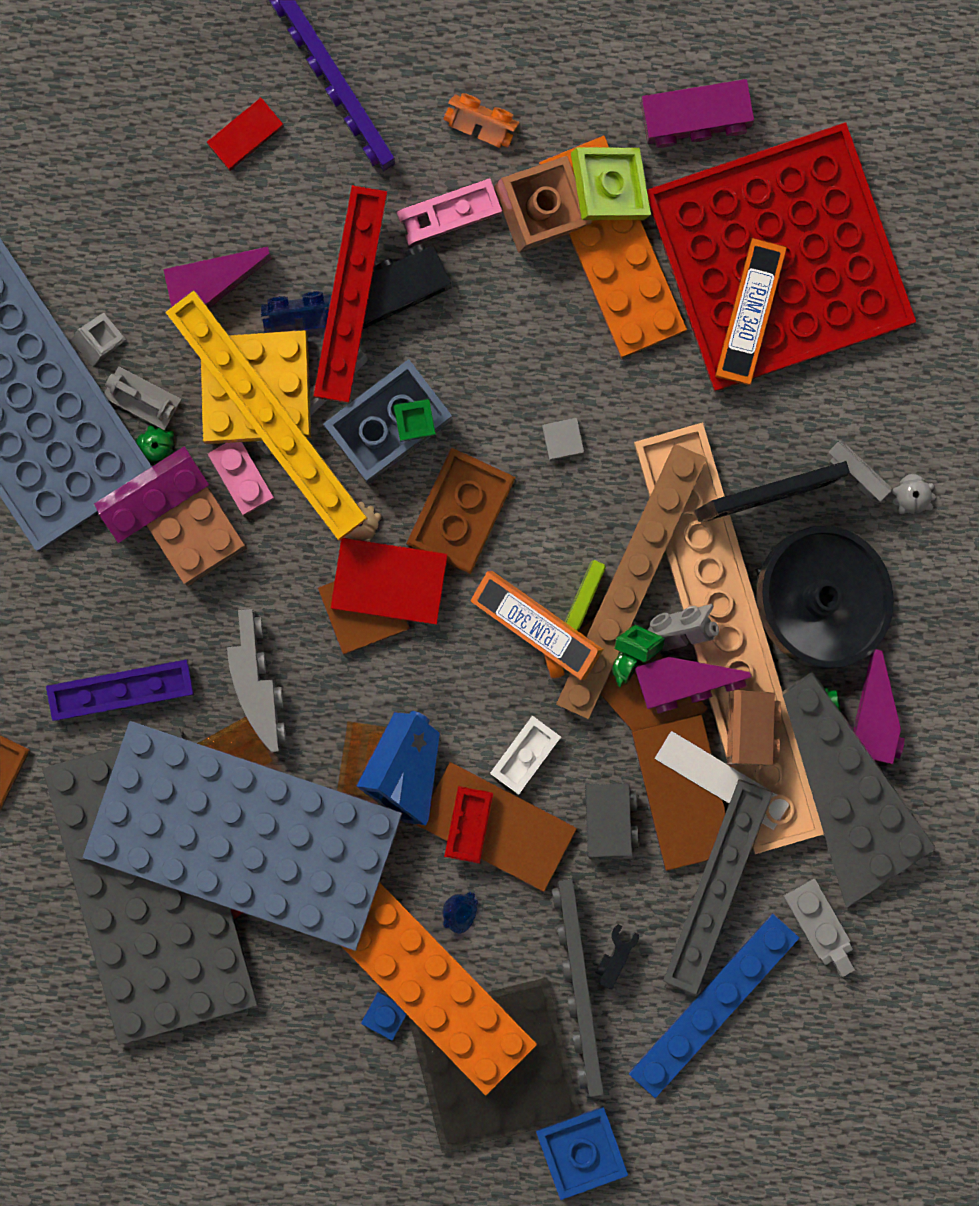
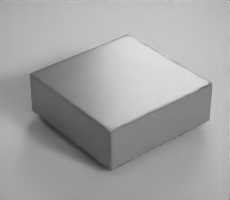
(562, 439)

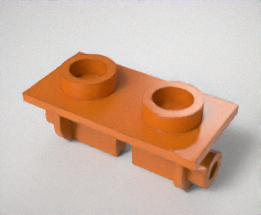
(494, 122)

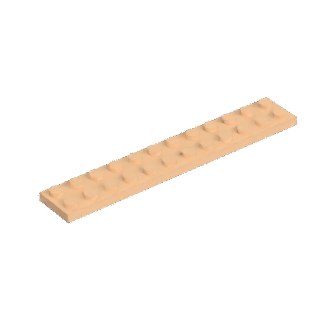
(712, 571)

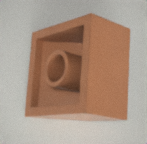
(540, 203)
(752, 728)

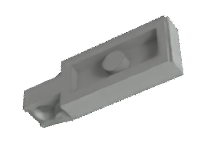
(820, 925)

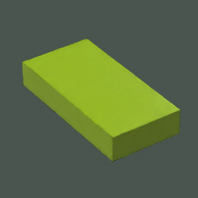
(585, 594)

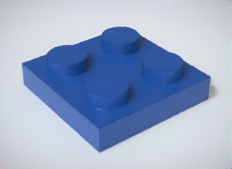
(581, 1153)

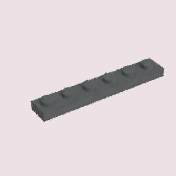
(718, 886)
(579, 1003)

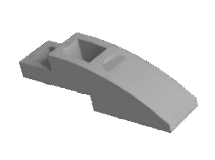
(256, 696)

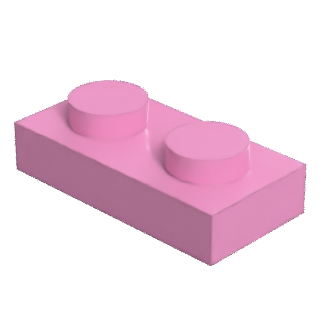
(240, 476)

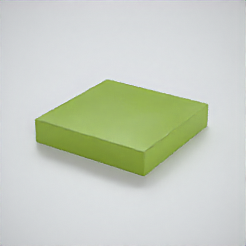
(610, 183)

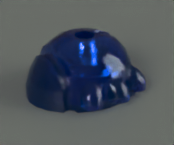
(459, 912)

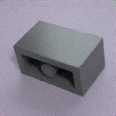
(609, 820)

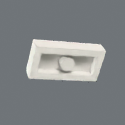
(525, 755)

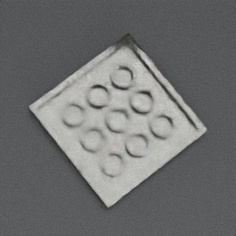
(528, 1098)

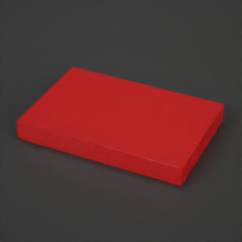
(389, 581)

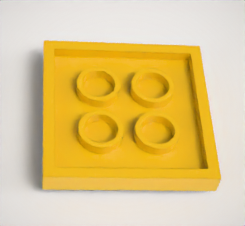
(283, 366)

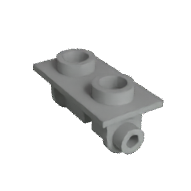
(141, 398)
(691, 621)

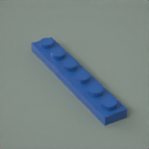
(713, 1005)

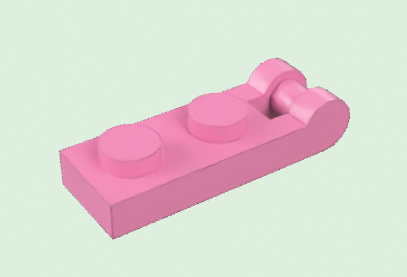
(450, 211)

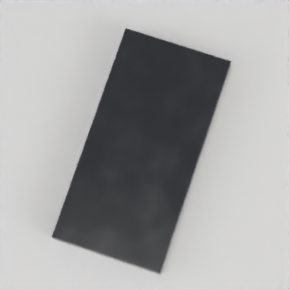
(772, 492)

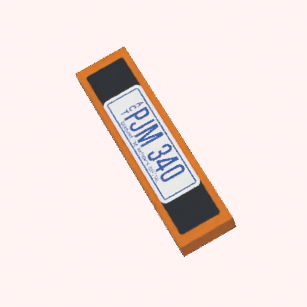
(750, 312)
(536, 625)

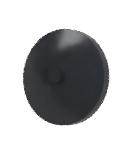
(825, 597)

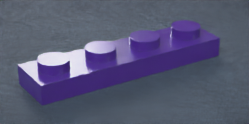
(120, 690)

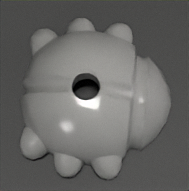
(904, 495)

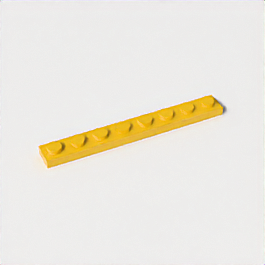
(266, 415)

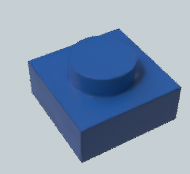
(384, 1016)

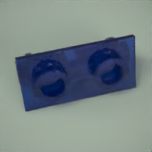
(284, 312)

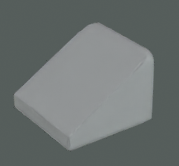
(97, 339)

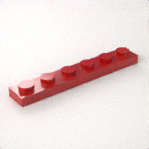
(350, 294)

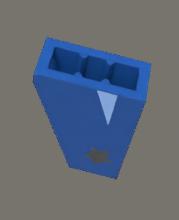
(404, 767)

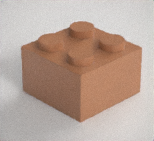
(196, 536)

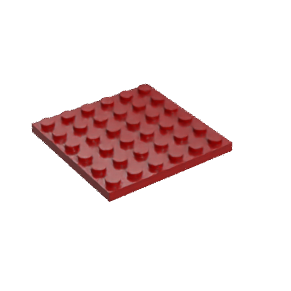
(837, 264)

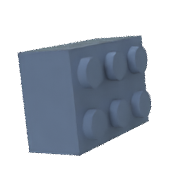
(368, 425)

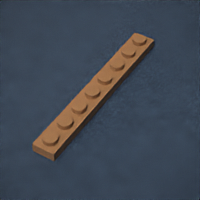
(635, 574)

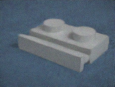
(869, 481)

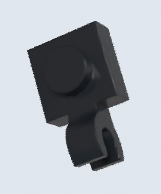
(611, 966)

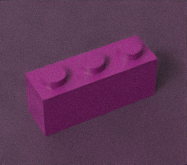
(697, 113)
(151, 494)

